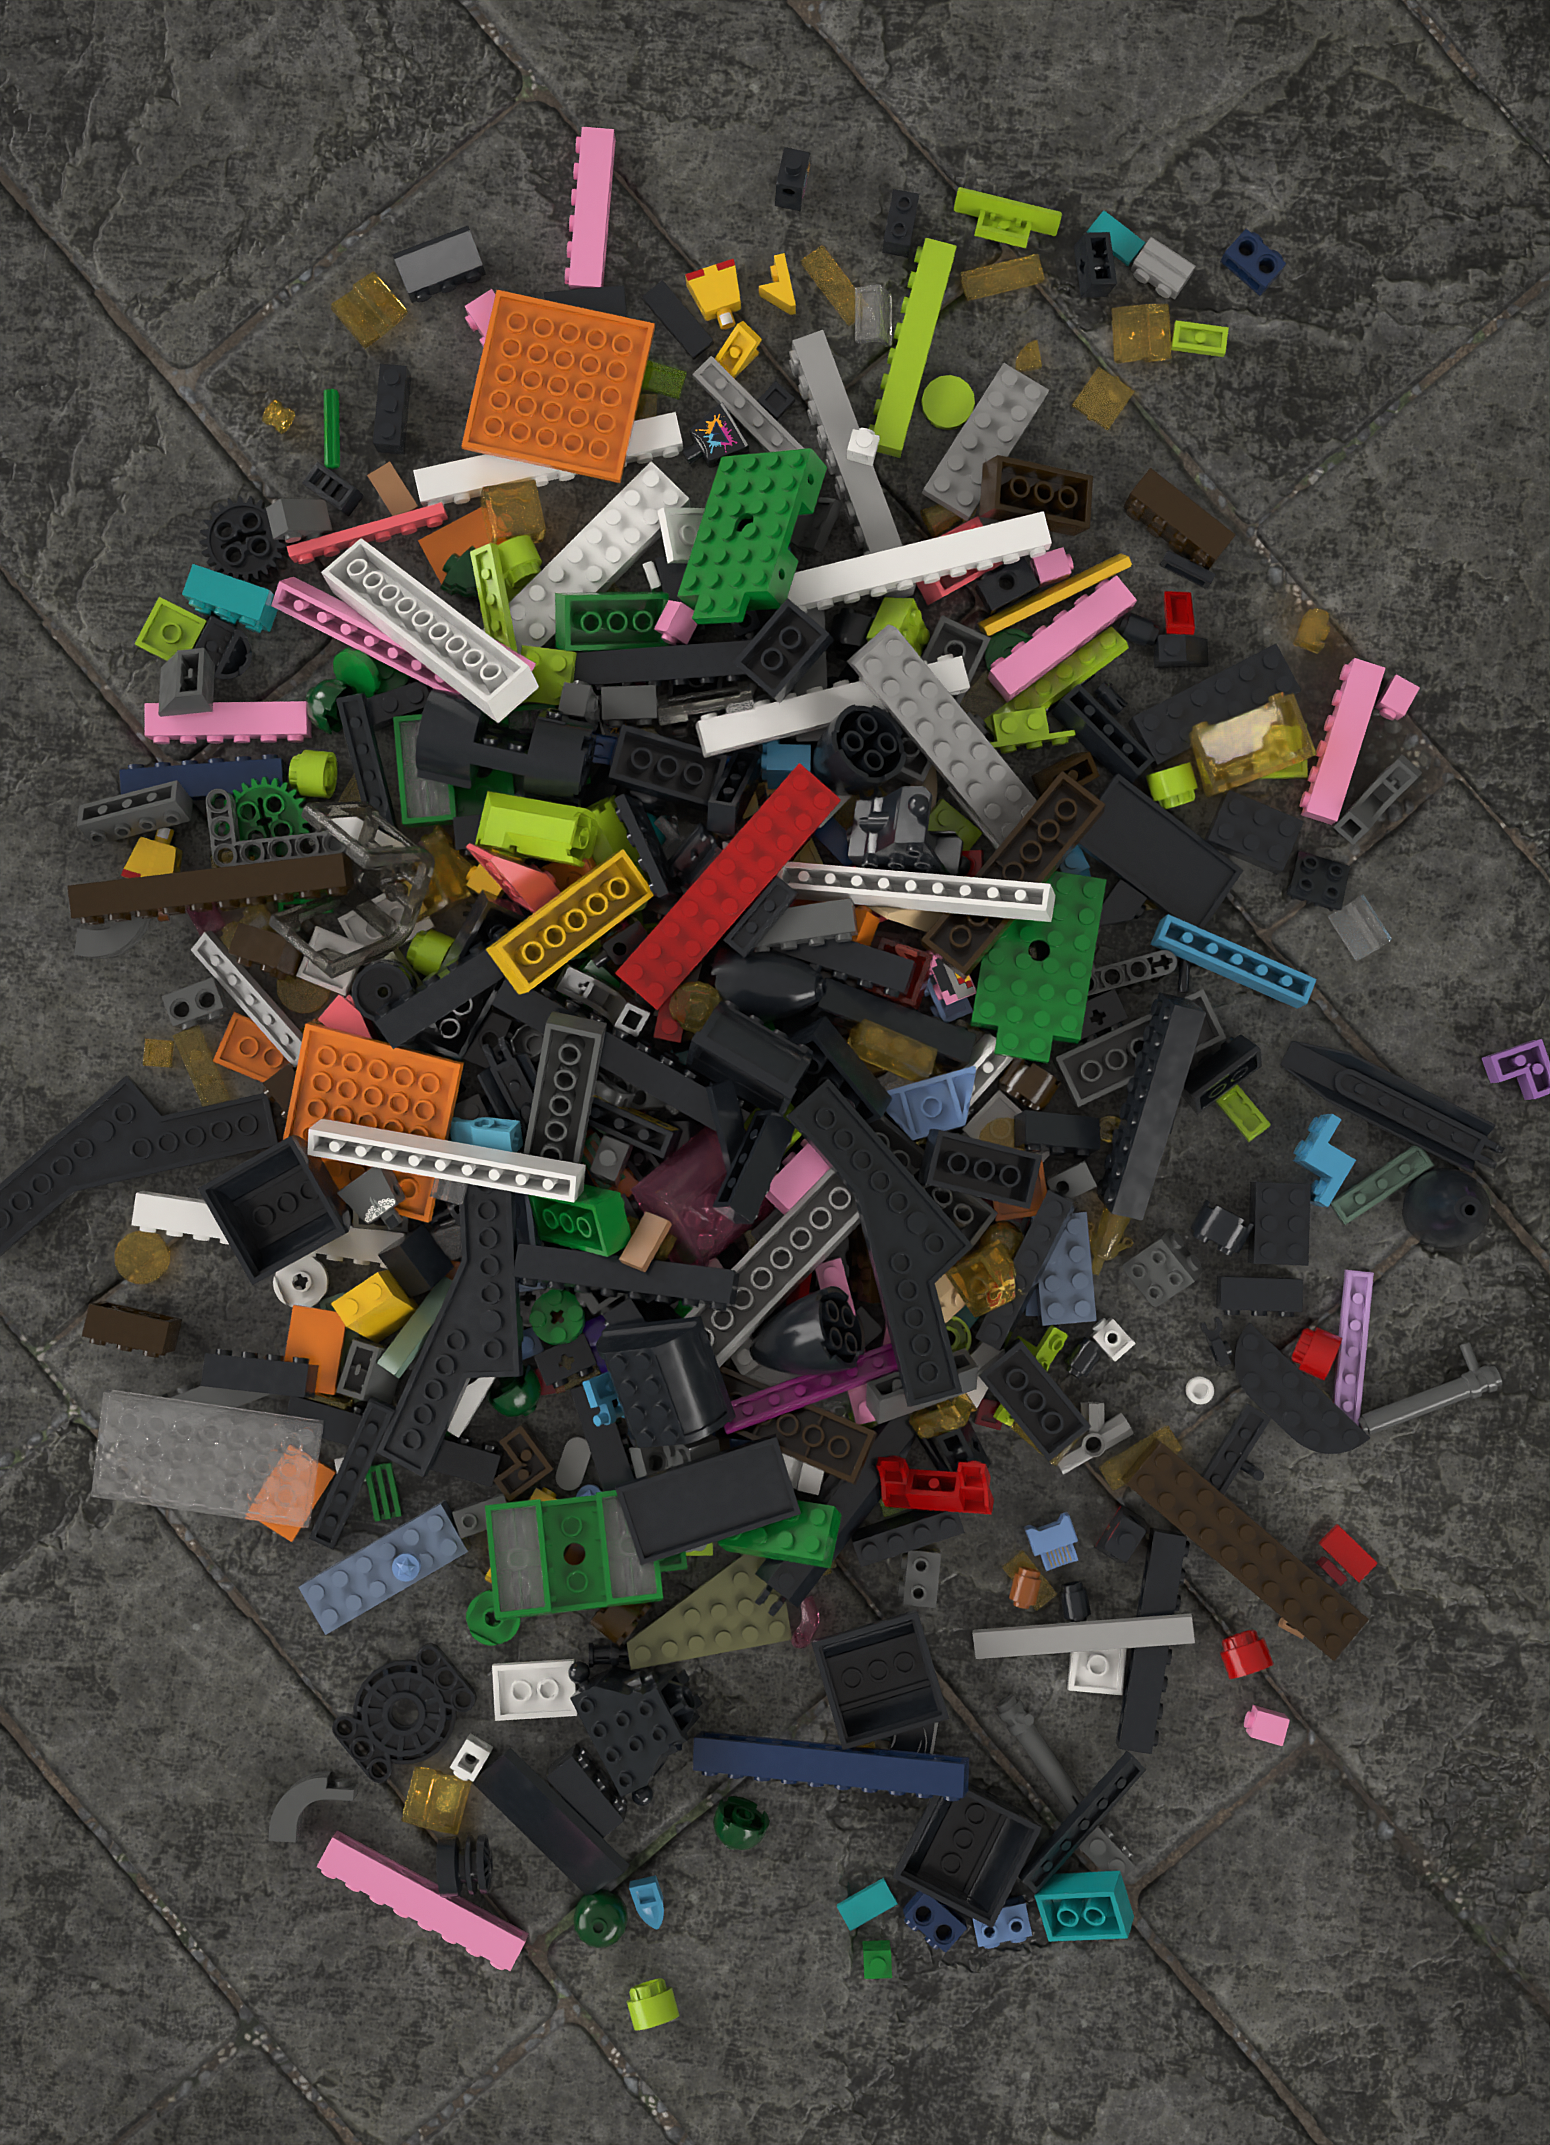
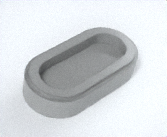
(573, 1463)

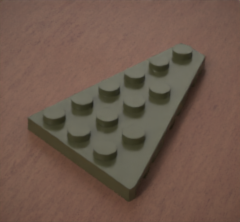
(713, 1619)

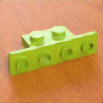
(1005, 218)
(1024, 729)
(1044, 1353)

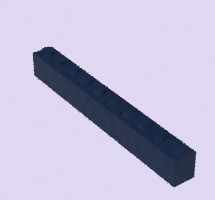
(828, 1764)

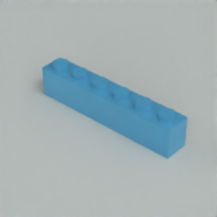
(1233, 961)

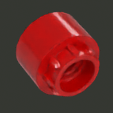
(1316, 1351)
(1245, 1654)

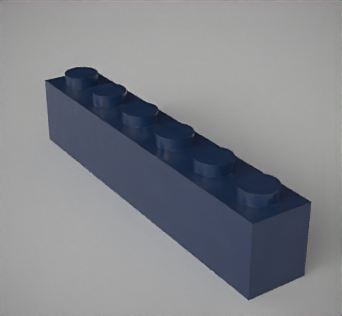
(202, 778)

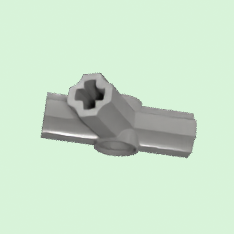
(1107, 1432)

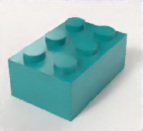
(230, 599)
(1085, 1906)

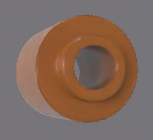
(1025, 1587)

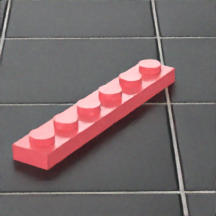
(378, 530)

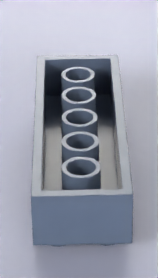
(367, 1575)

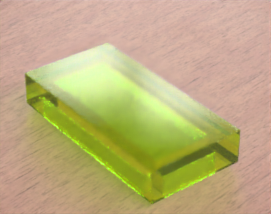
(664, 380)

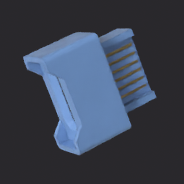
(1054, 1542)

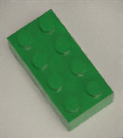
(608, 620)
(589, 1224)
(798, 1539)

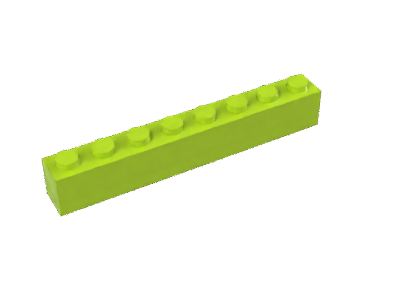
(913, 345)

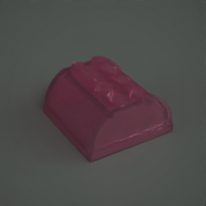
(684, 1194)

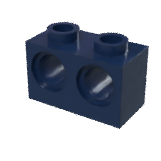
(1247, 267)
(928, 1924)

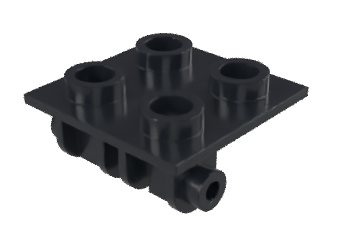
(1319, 881)

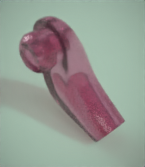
(808, 1625)

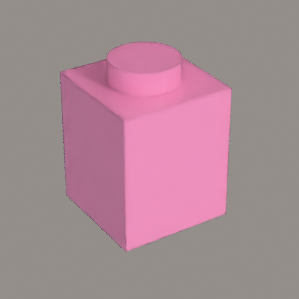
(1052, 567)
(676, 623)
(1396, 698)
(1266, 1725)

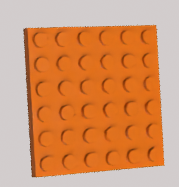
(558, 386)
(375, 1087)

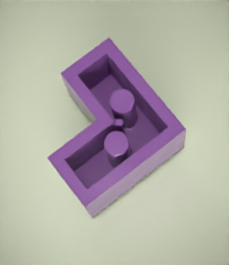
(1527, 1063)

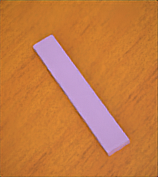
(1352, 1351)

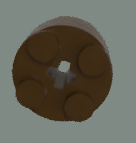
(1029, 1083)
(619, 1621)

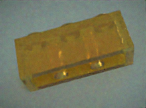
(892, 1050)

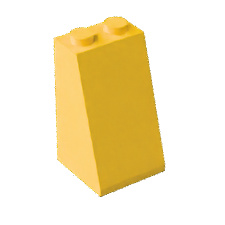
(376, 1307)

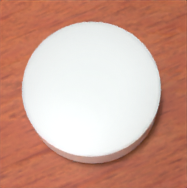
(1199, 1390)

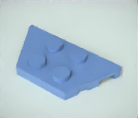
(933, 1103)

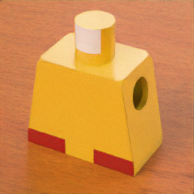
(716, 292)
(154, 856)

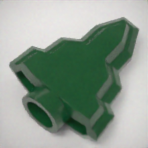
(460, 575)

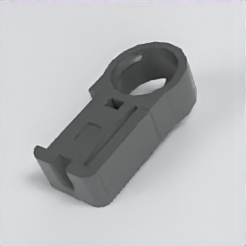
(611, 1092)

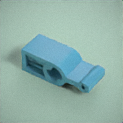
(488, 1133)

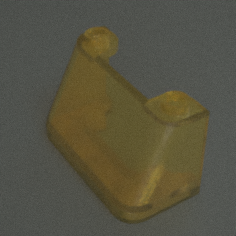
(1251, 745)

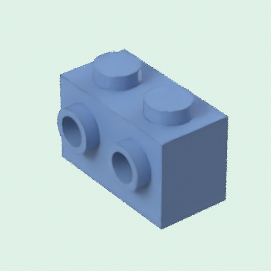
(1010, 1925)

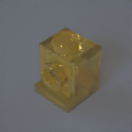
(1313, 630)

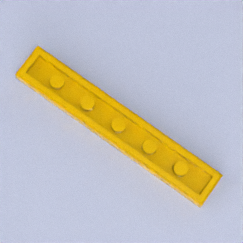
(1054, 594)

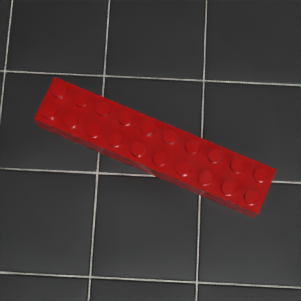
(728, 886)

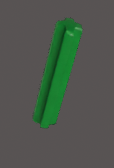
(331, 429)

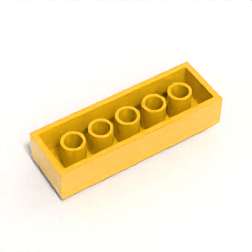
(570, 922)

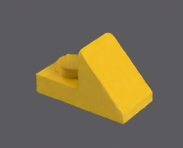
(779, 292)
(739, 349)

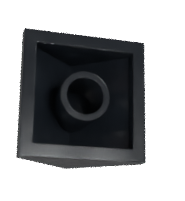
(416, 1261)

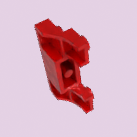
(936, 1490)

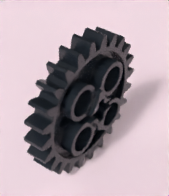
(237, 516)

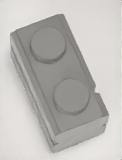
(1162, 269)

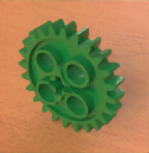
(289, 813)

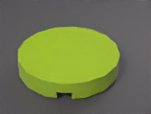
(948, 402)

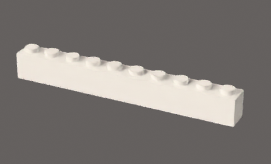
(465, 478)
(920, 562)
(806, 712)
(921, 891)
(446, 1160)
(193, 1217)

